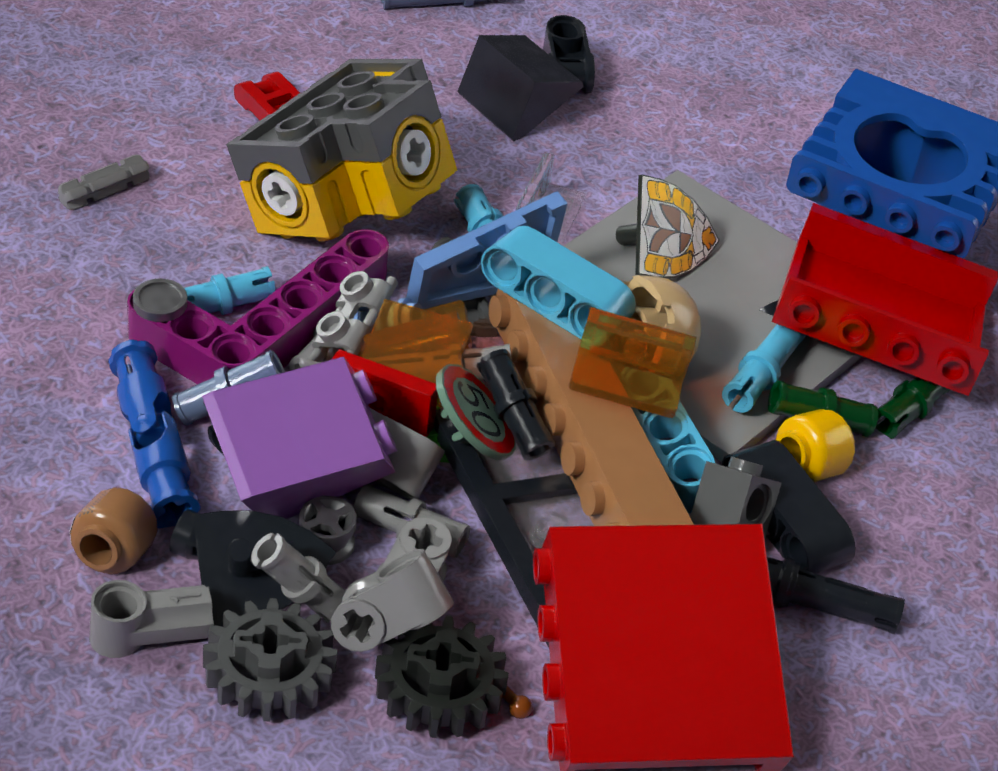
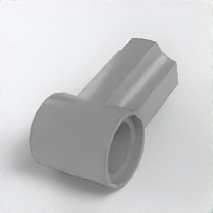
(129, 617)

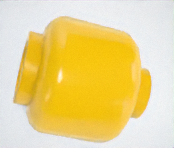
(819, 442)

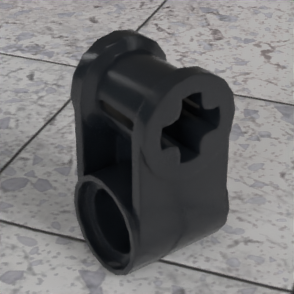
(569, 46)

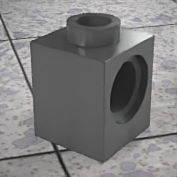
(735, 495)

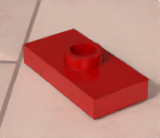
(398, 394)

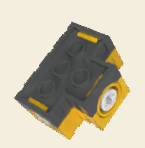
(345, 150)

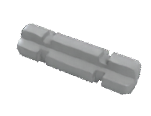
(103, 182)

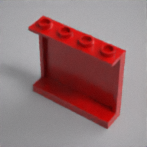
(887, 299)
(661, 648)

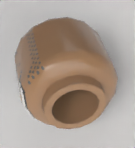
(113, 530)

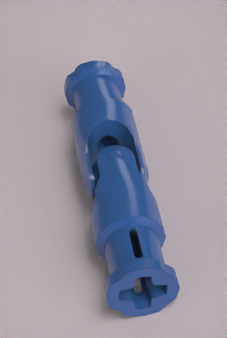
(153, 432)

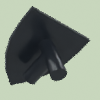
(225, 562)

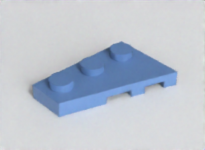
(455, 268)

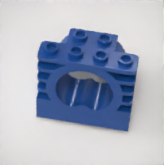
(902, 163)

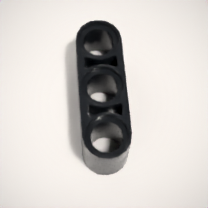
(803, 518)

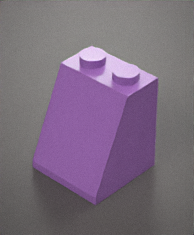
(300, 436)

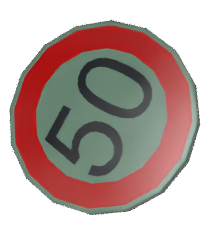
(472, 412)

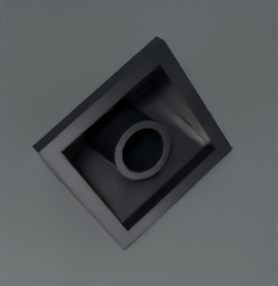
(515, 83)

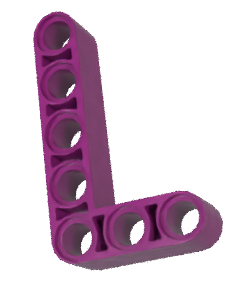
(282, 322)

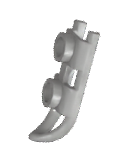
(338, 327)

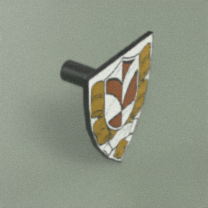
(669, 231)

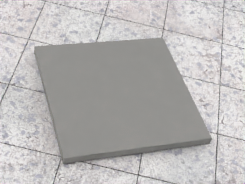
(729, 289)

